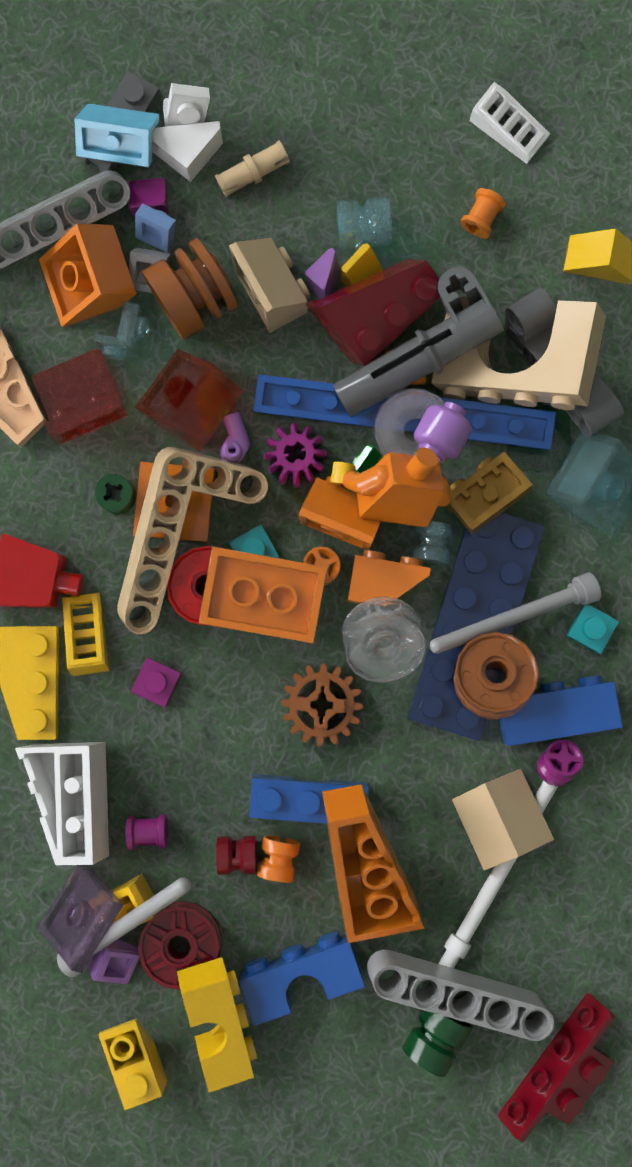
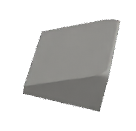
(139, 261)

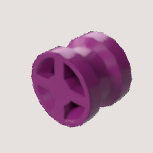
(567, 756)

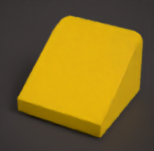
(360, 266)

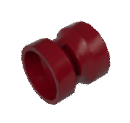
(245, 855)

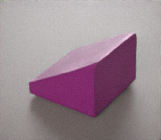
(149, 192)

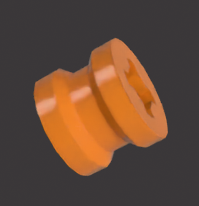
(324, 557)

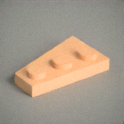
(19, 409)

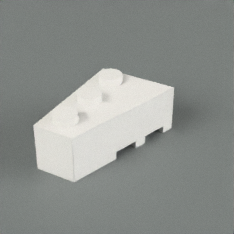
(71, 797)

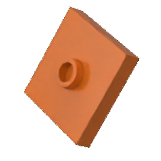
(198, 513)

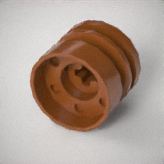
(190, 288)

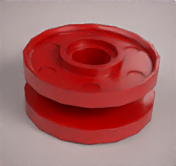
(184, 580)

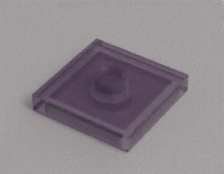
(80, 917)

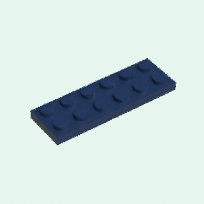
(484, 582)

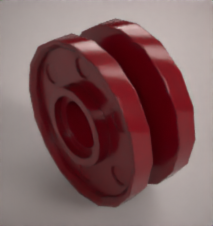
(178, 919)

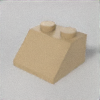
(269, 282)

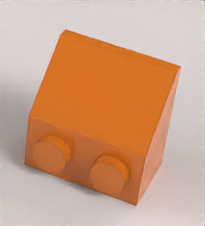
(87, 273)
(336, 513)

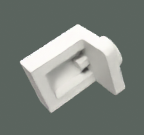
(186, 105)

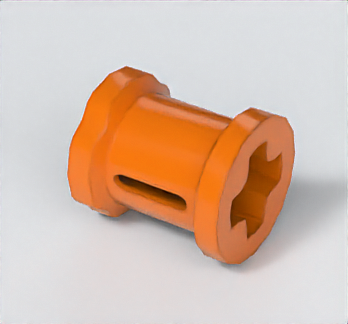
(483, 213)

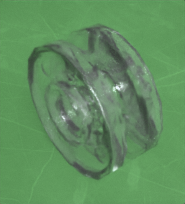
(395, 413)
(388, 658)

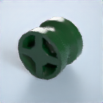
(120, 499)

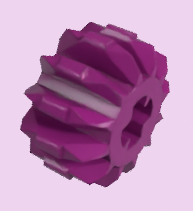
(291, 443)

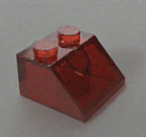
(189, 399)

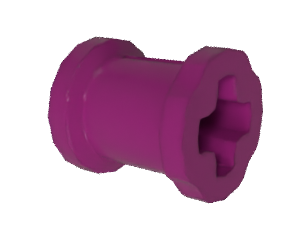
(147, 832)

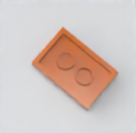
(262, 595)

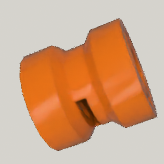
(278, 861)

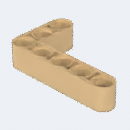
(171, 523)

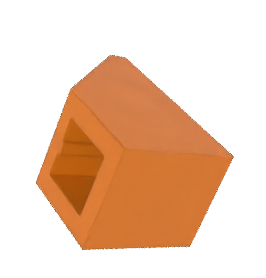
(378, 577)

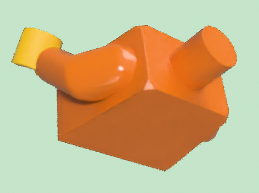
(398, 487)

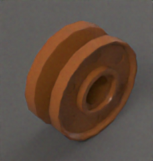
(500, 653)

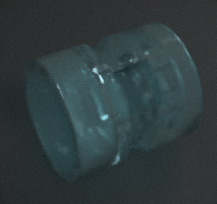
(364, 223)

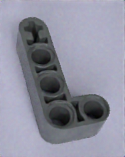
(531, 326)

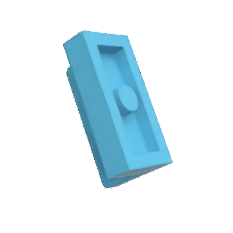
(115, 134)

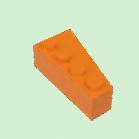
(368, 875)

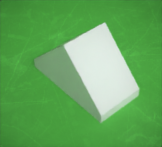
(187, 146)

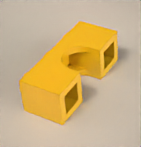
(209, 999)

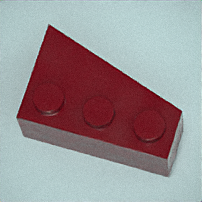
(378, 309)

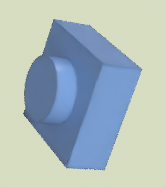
(155, 228)

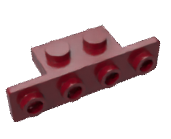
(563, 1073)

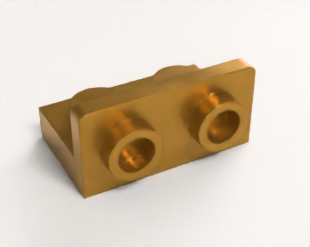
(488, 492)

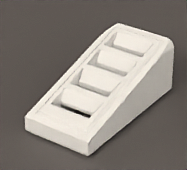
(492, 127)

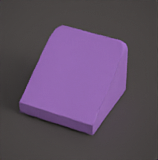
(323, 274)
(115, 963)

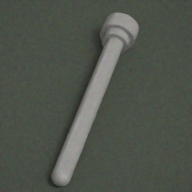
(582, 590)
(135, 918)

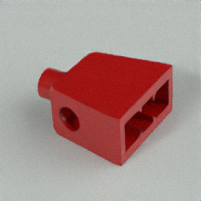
(34, 575)

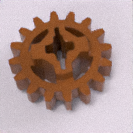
(303, 703)

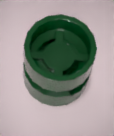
(435, 1041)

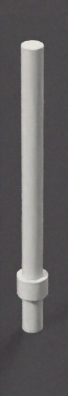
(458, 943)

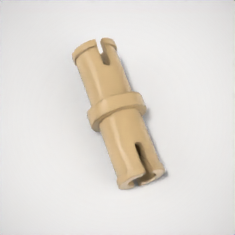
(252, 168)

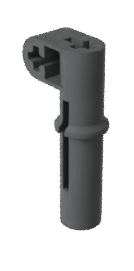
(429, 349)

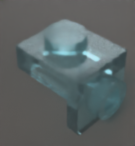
(131, 330)

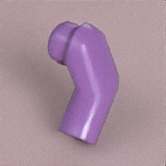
(237, 441)

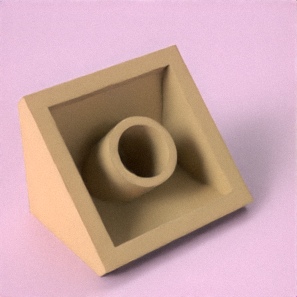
(502, 819)

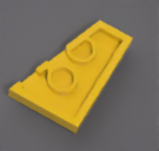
(31, 679)

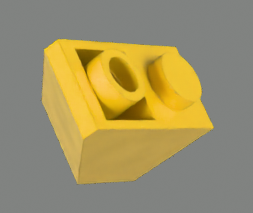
(133, 1063)

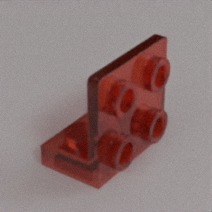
(79, 396)

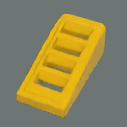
(92, 664)

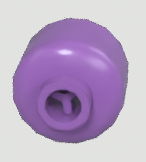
(443, 430)

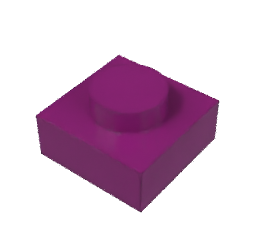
(156, 682)

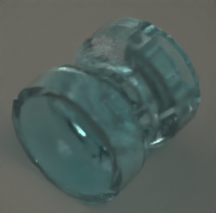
(433, 542)

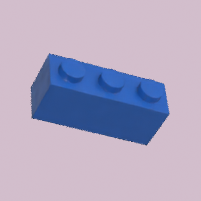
(564, 712)

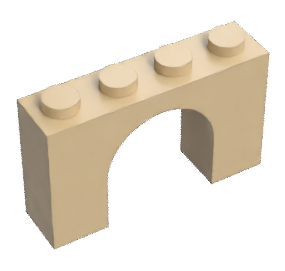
(559, 377)

